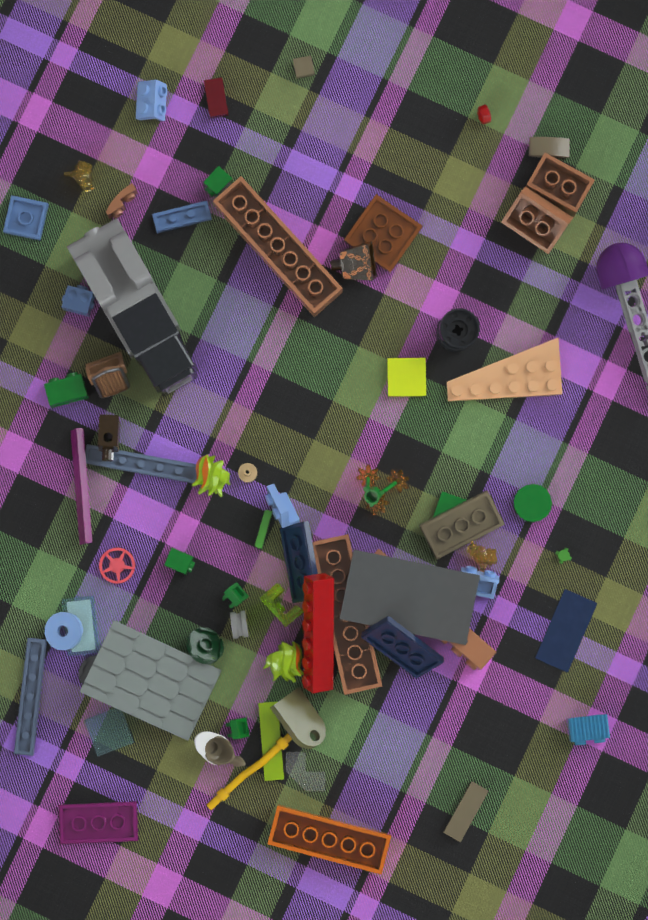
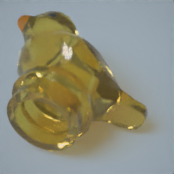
(82, 175)
(482, 555)

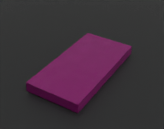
(98, 822)

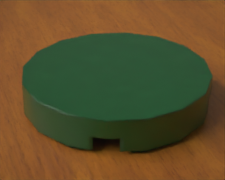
(204, 645)

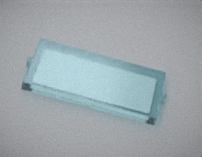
(85, 610)

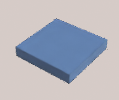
(25, 218)

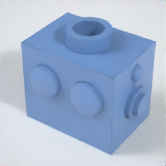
(78, 300)

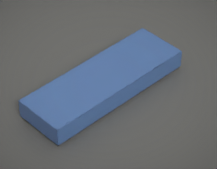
(181, 216)

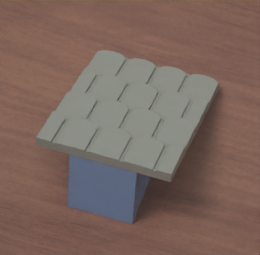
(150, 680)

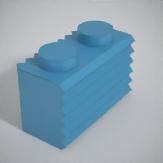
(588, 728)

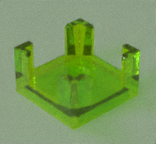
(277, 608)

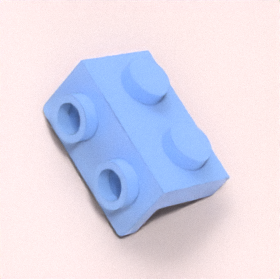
(151, 100)
(282, 507)
(487, 583)

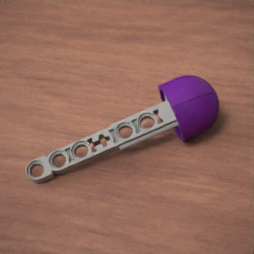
(621, 267)

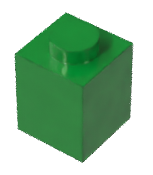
(217, 182)
(180, 561)

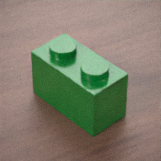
(66, 390)

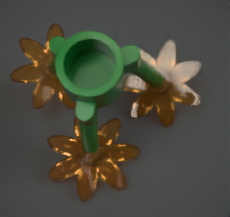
(374, 495)

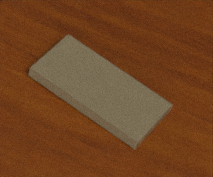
(461, 524)

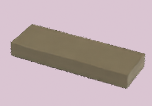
(465, 811)

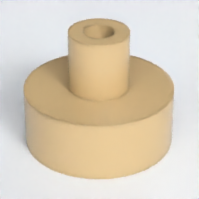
(251, 476)

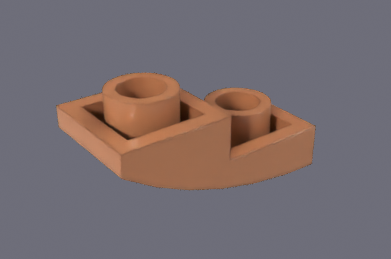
(116, 207)

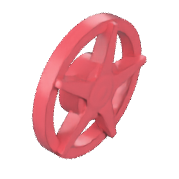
(117, 565)

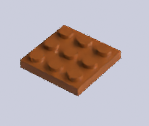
(387, 229)

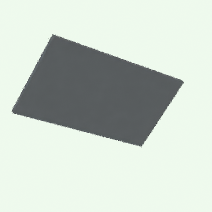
(416, 595)

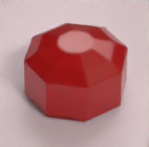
(484, 114)

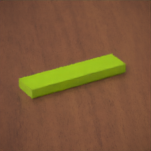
(269, 735)

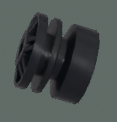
(465, 322)

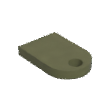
(300, 719)

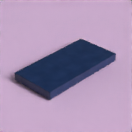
(298, 557)
(402, 647)

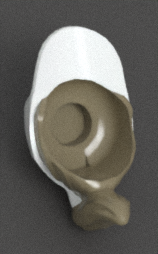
(217, 749)

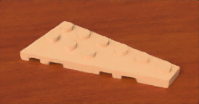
(521, 375)

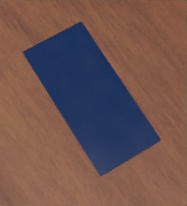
(566, 630)

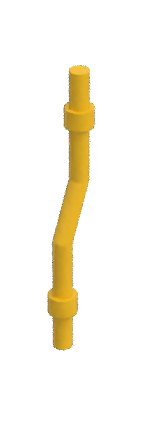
(223, 794)

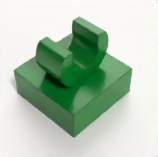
(235, 594)
(239, 728)

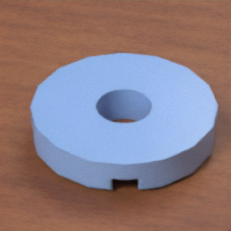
(53, 635)

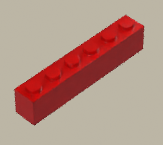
(318, 632)

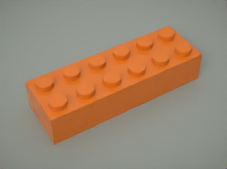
(329, 839)

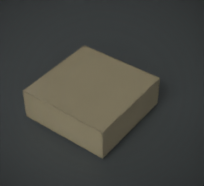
(303, 67)

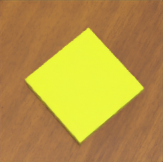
(406, 377)

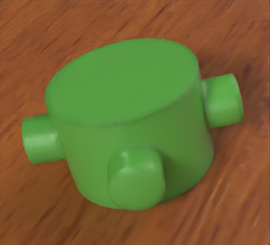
(563, 555)

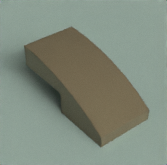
(553, 146)

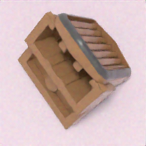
(108, 375)

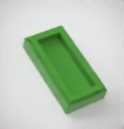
(263, 529)

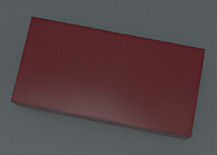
(216, 97)

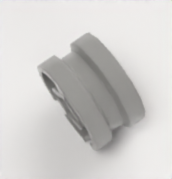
(239, 624)

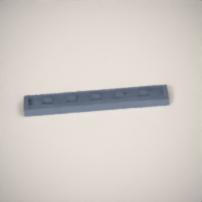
(143, 464)
(30, 696)

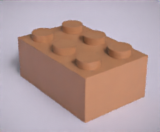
(560, 184)
(537, 219)

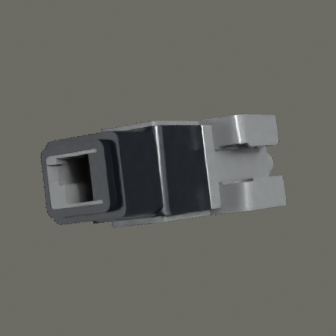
(134, 305)

